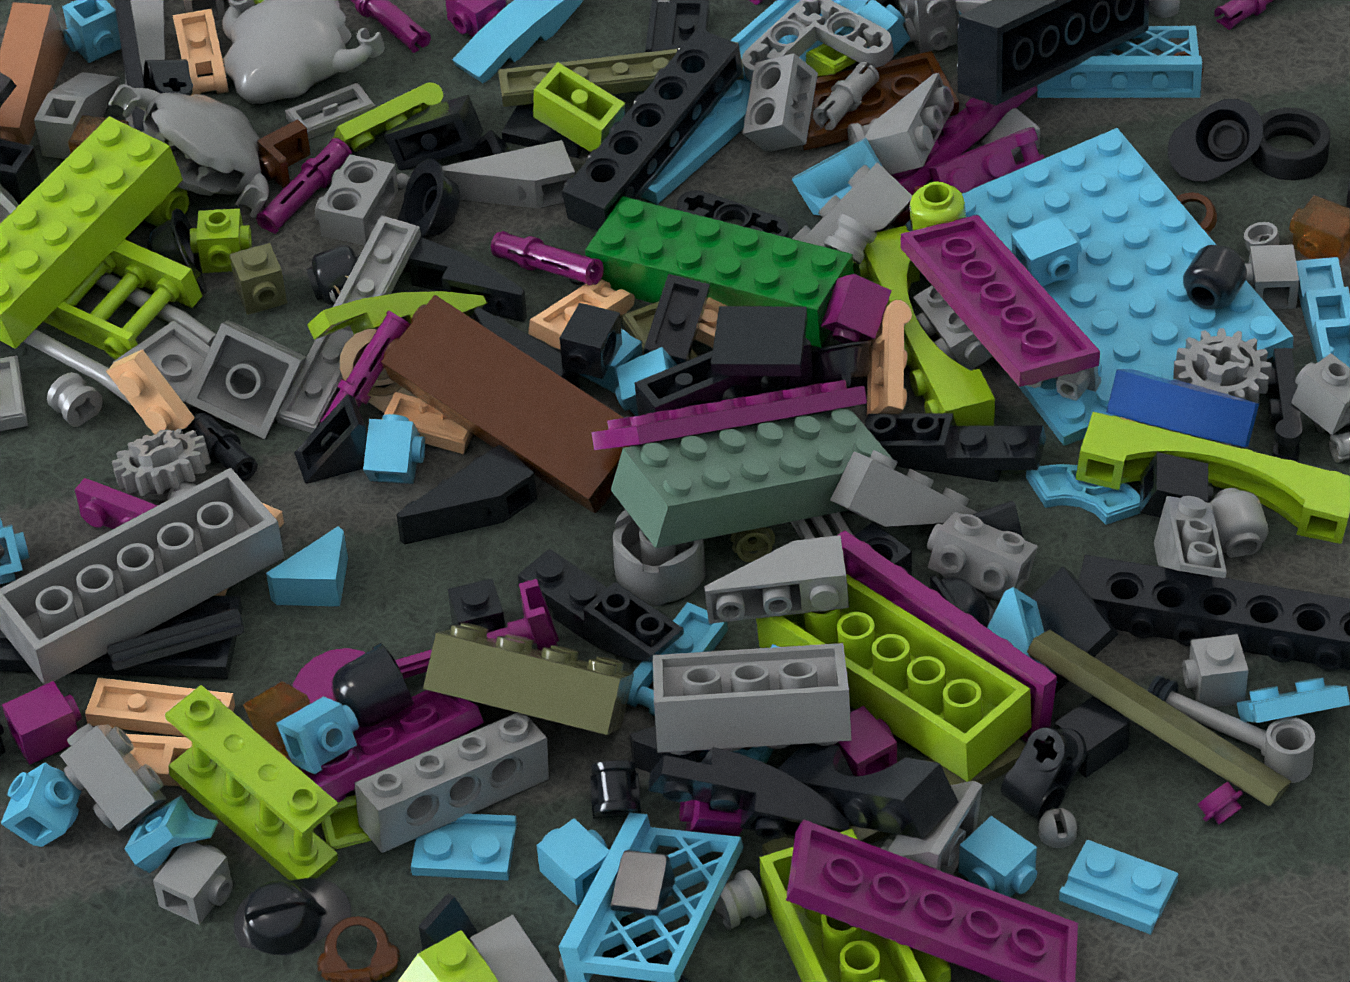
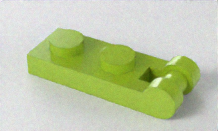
(360, 130)

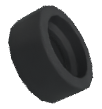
(1293, 165)

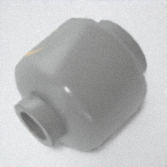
(1239, 522)

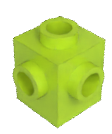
(217, 236)

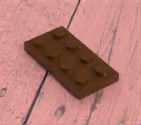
(894, 83)

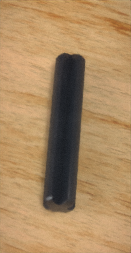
(175, 639)

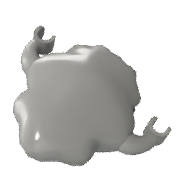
(290, 46)
(208, 140)

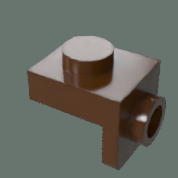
(281, 150)

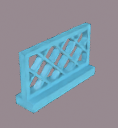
(1136, 71)
(599, 927)

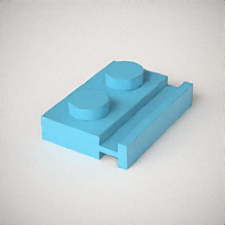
(1309, 697)
(467, 848)
(1118, 886)

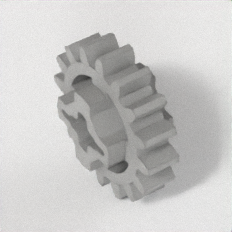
(1224, 365)
(161, 462)

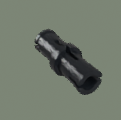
(224, 446)

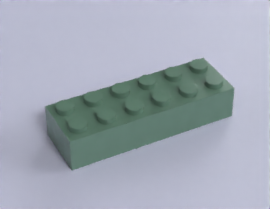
(739, 476)

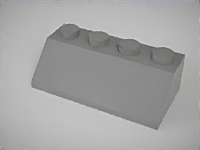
(751, 698)

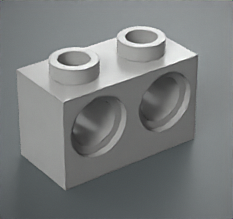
(780, 103)
(356, 199)

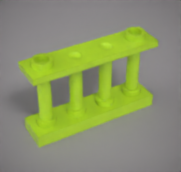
(139, 269)
(251, 787)

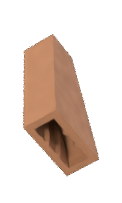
(32, 58)

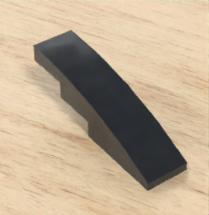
(451, 271)

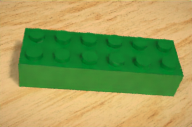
(741, 264)

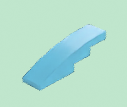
(512, 35)
(1325, 307)

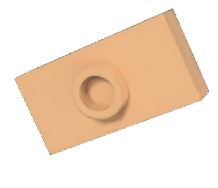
(430, 423)

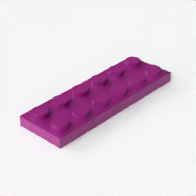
(1000, 301)
(727, 414)
(931, 608)
(929, 909)

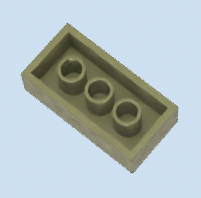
(529, 680)

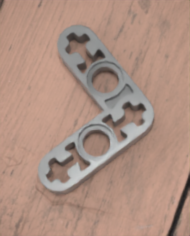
(807, 24)

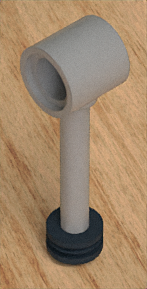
(1285, 744)

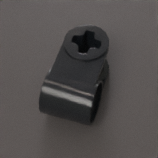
(168, 76)
(1043, 771)
(614, 789)

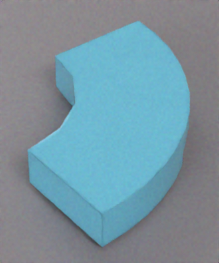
(1057, 486)

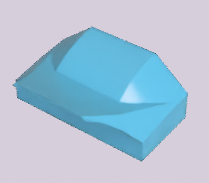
(832, 175)
(164, 830)

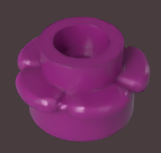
(1221, 803)

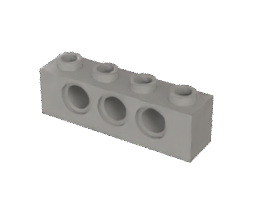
(452, 781)

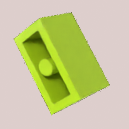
(576, 107)

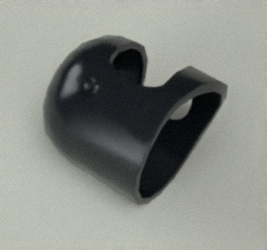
(372, 687)

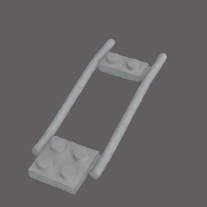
(175, 349)

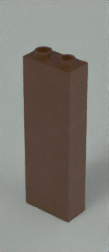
(506, 400)

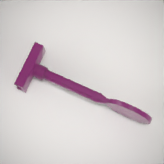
(537, 624)

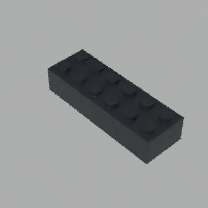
(1025, 42)

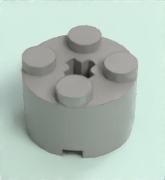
(652, 572)

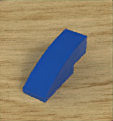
(1182, 407)

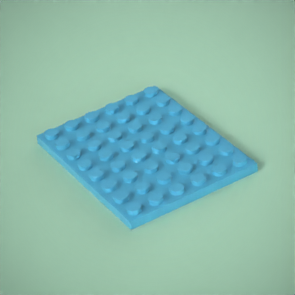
(1129, 267)

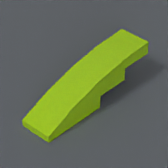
(371, 311)

